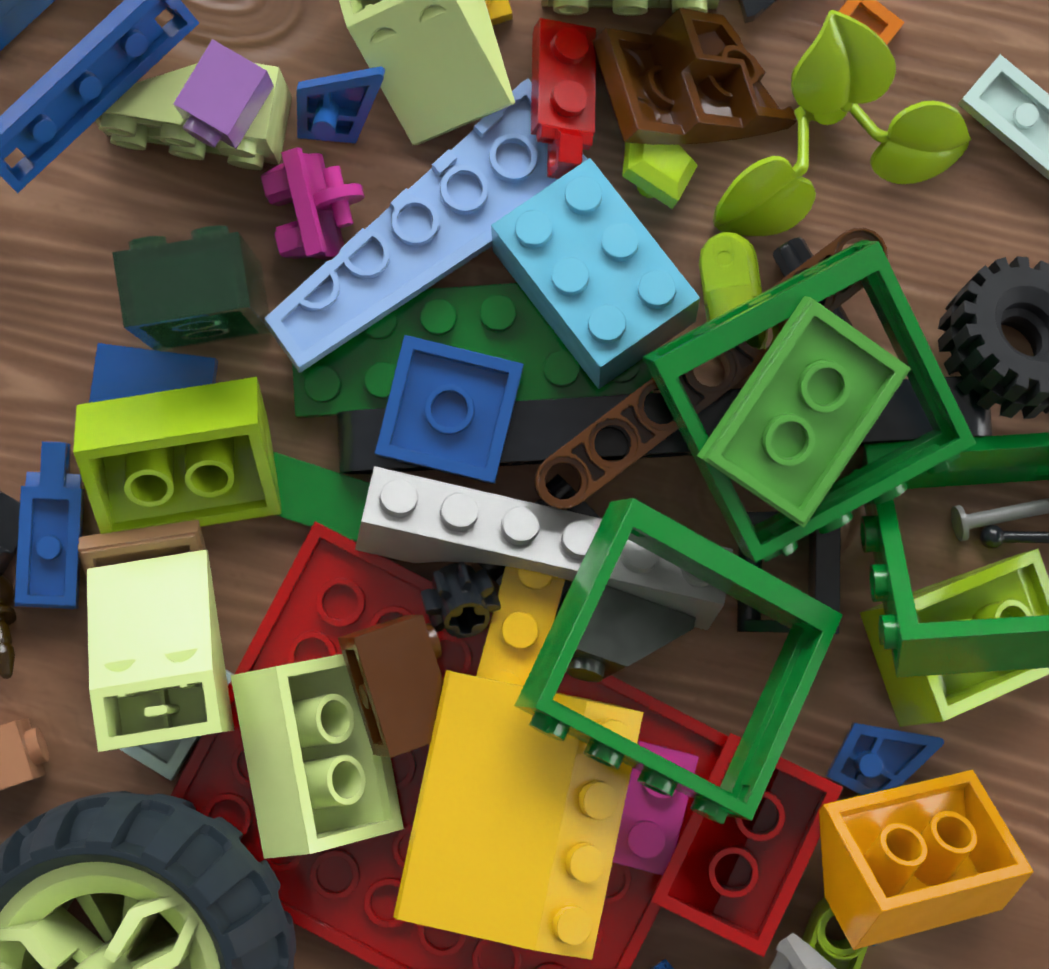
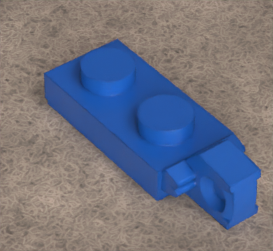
(50, 532)

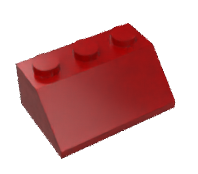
(745, 871)

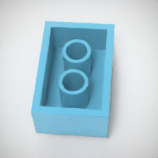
(594, 273)

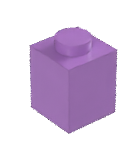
(222, 96)

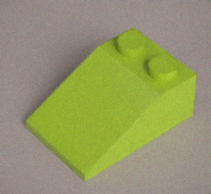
(998, 590)

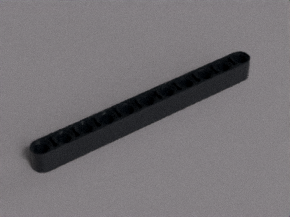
(548, 424)

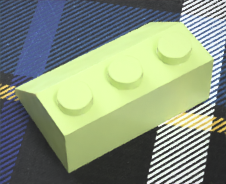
(312, 759)

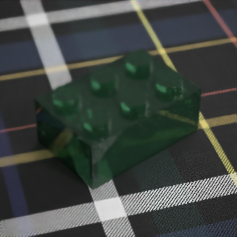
(191, 289)

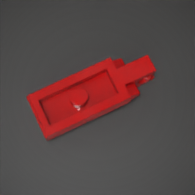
(563, 92)

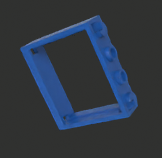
(84, 80)

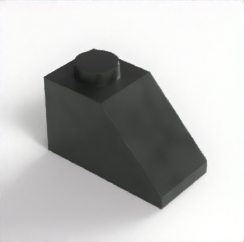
(622, 633)

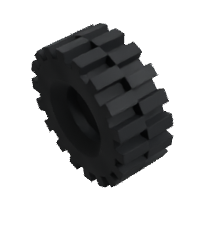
(978, 349)

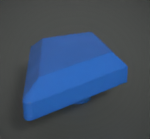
(336, 105)
(880, 757)

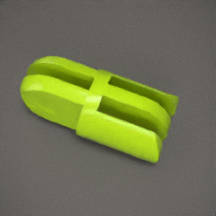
(730, 277)

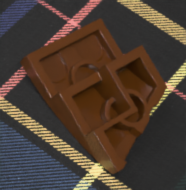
(687, 83)

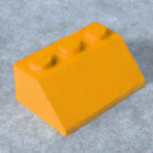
(917, 858)

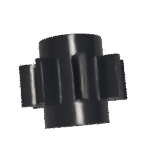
(460, 600)

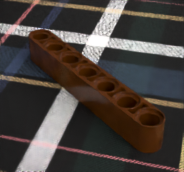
(645, 434)

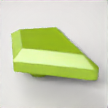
(658, 170)

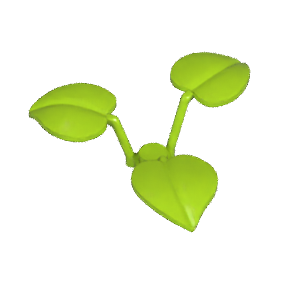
(834, 75)

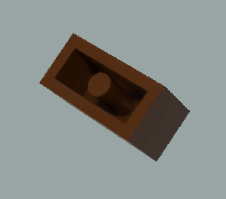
(395, 682)

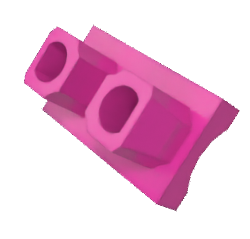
(319, 203)

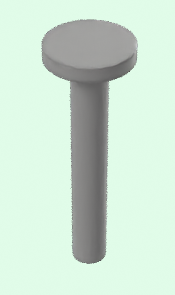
(963, 522)

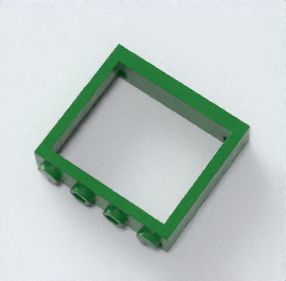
(876, 481)
(963, 644)
(781, 700)

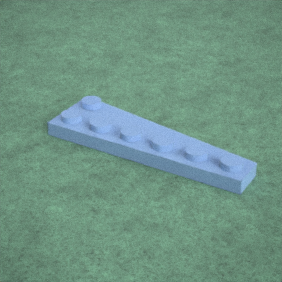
(419, 237)

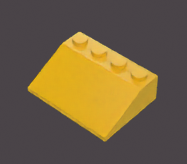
(513, 823)

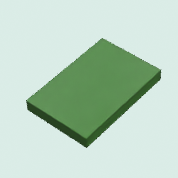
(804, 411)

